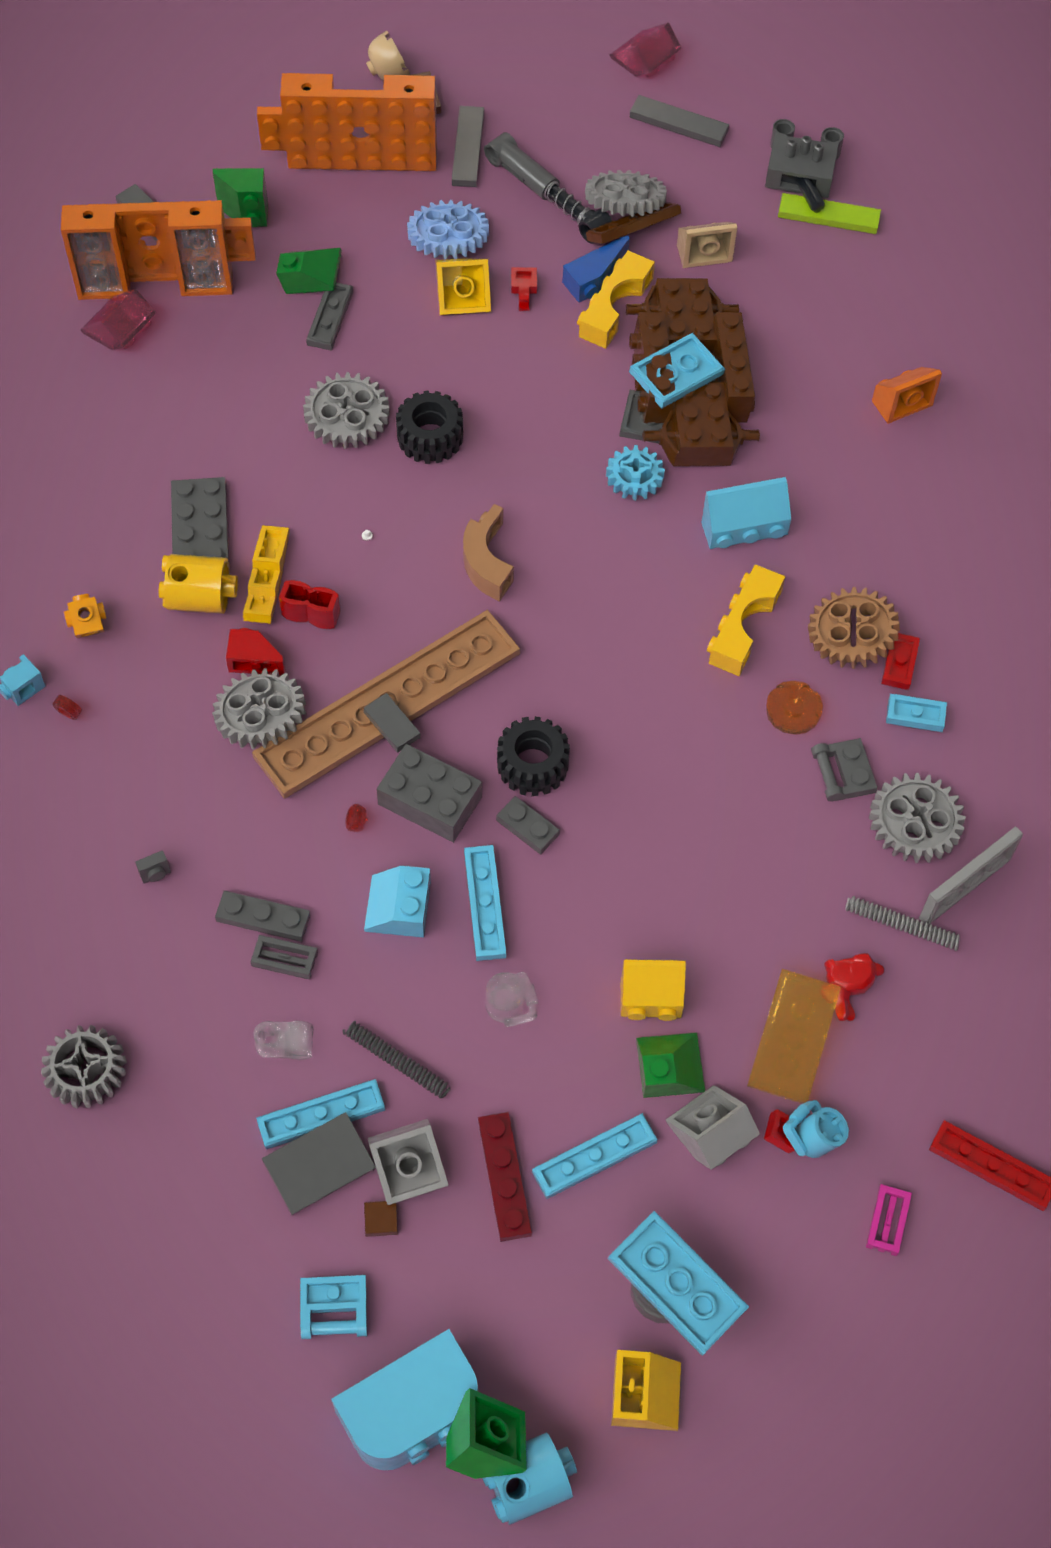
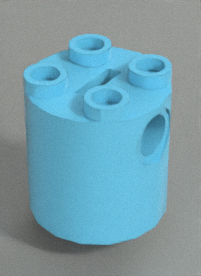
(539, 1487)

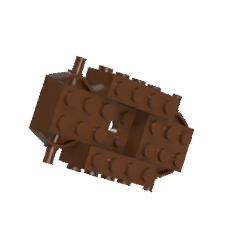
(705, 422)

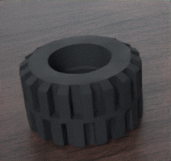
(425, 410)
(538, 736)

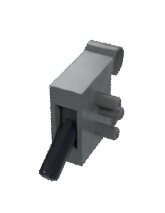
(803, 163)

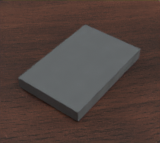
(318, 1163)

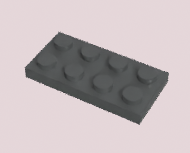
(199, 517)

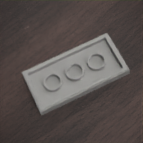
(971, 876)

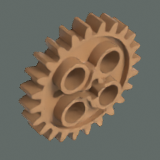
(827, 627)

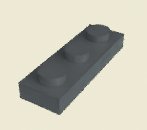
(262, 916)

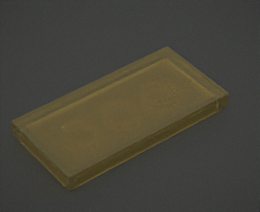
(794, 1036)

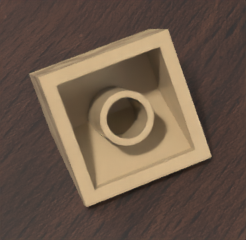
(706, 244)

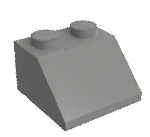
(713, 1126)
(407, 1161)

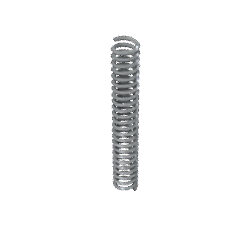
(901, 921)

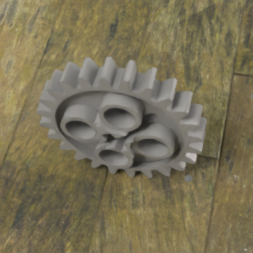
(625, 193)
(347, 403)
(259, 708)
(917, 817)

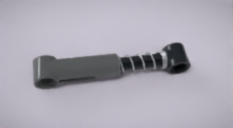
(505, 152)

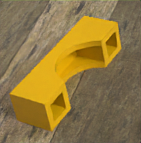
(629, 278)
(758, 594)

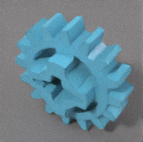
(635, 472)

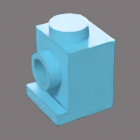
(21, 681)

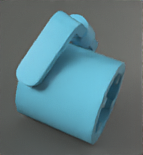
(817, 1133)

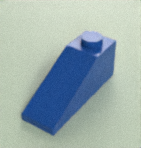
(586, 274)

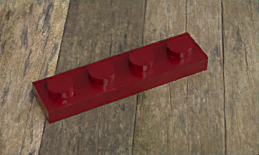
(504, 1177)

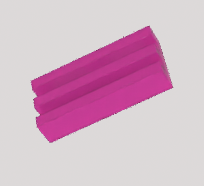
(882, 1245)

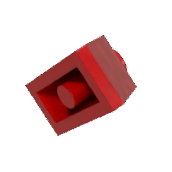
(251, 650)

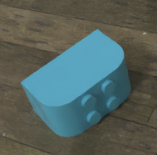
(407, 1404)

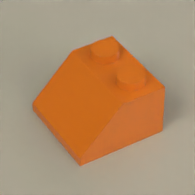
(906, 393)

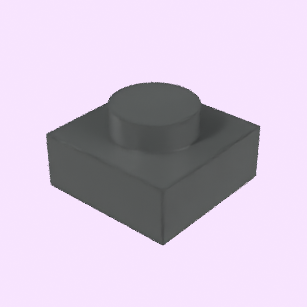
(153, 867)

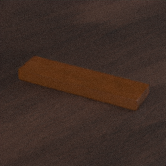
(629, 224)

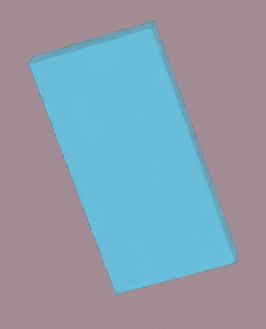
(678, 1282)

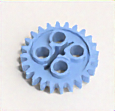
(448, 229)

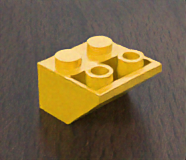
(645, 1391)

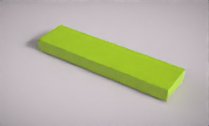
(833, 214)

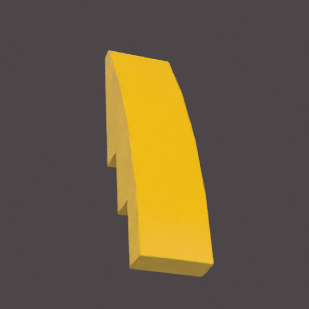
(266, 574)

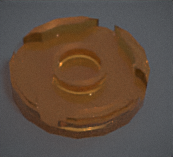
(794, 707)

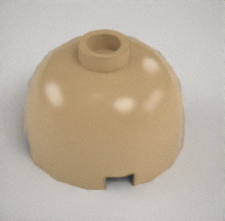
(385, 57)

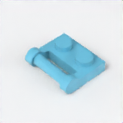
(333, 1295)

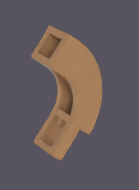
(483, 568)

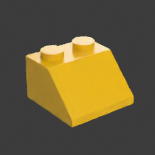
(652, 989)

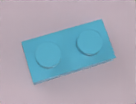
(916, 712)

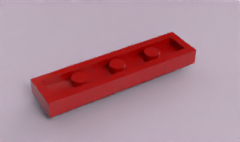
(992, 1165)

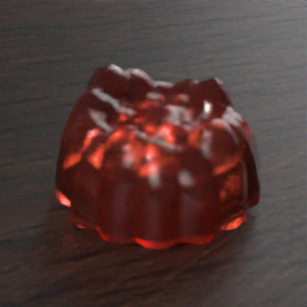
(356, 818)

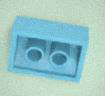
(746, 513)

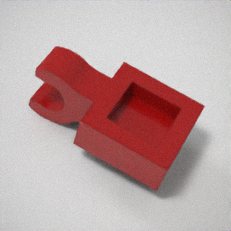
(523, 283)

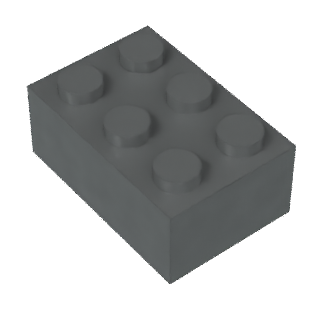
(429, 793)

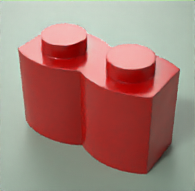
(306, 604)

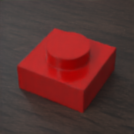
(774, 1131)

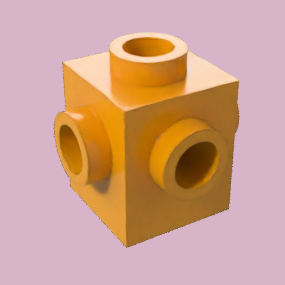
(89, 625)

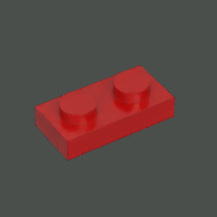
(901, 662)

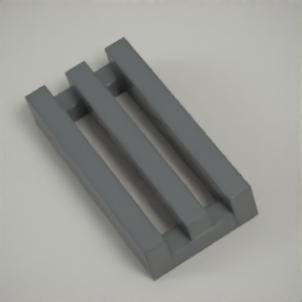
(282, 968)

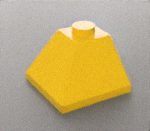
(463, 286)

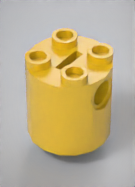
(197, 583)

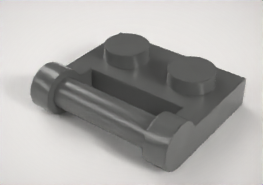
(852, 766)

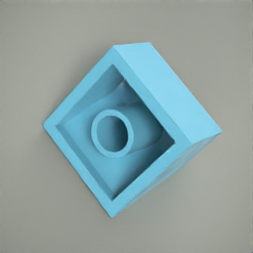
(399, 901)

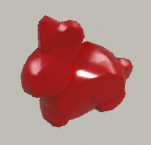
(854, 977)

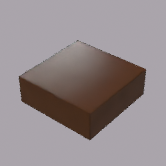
(380, 1219)

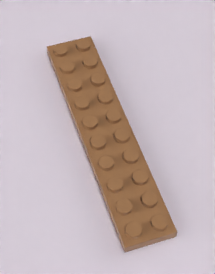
(413, 684)

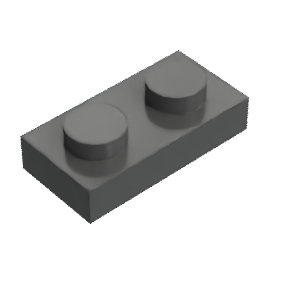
(527, 825)

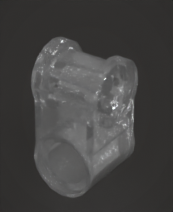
(288, 1039)

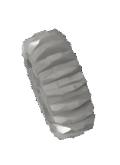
(59, 1067)

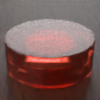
(67, 707)

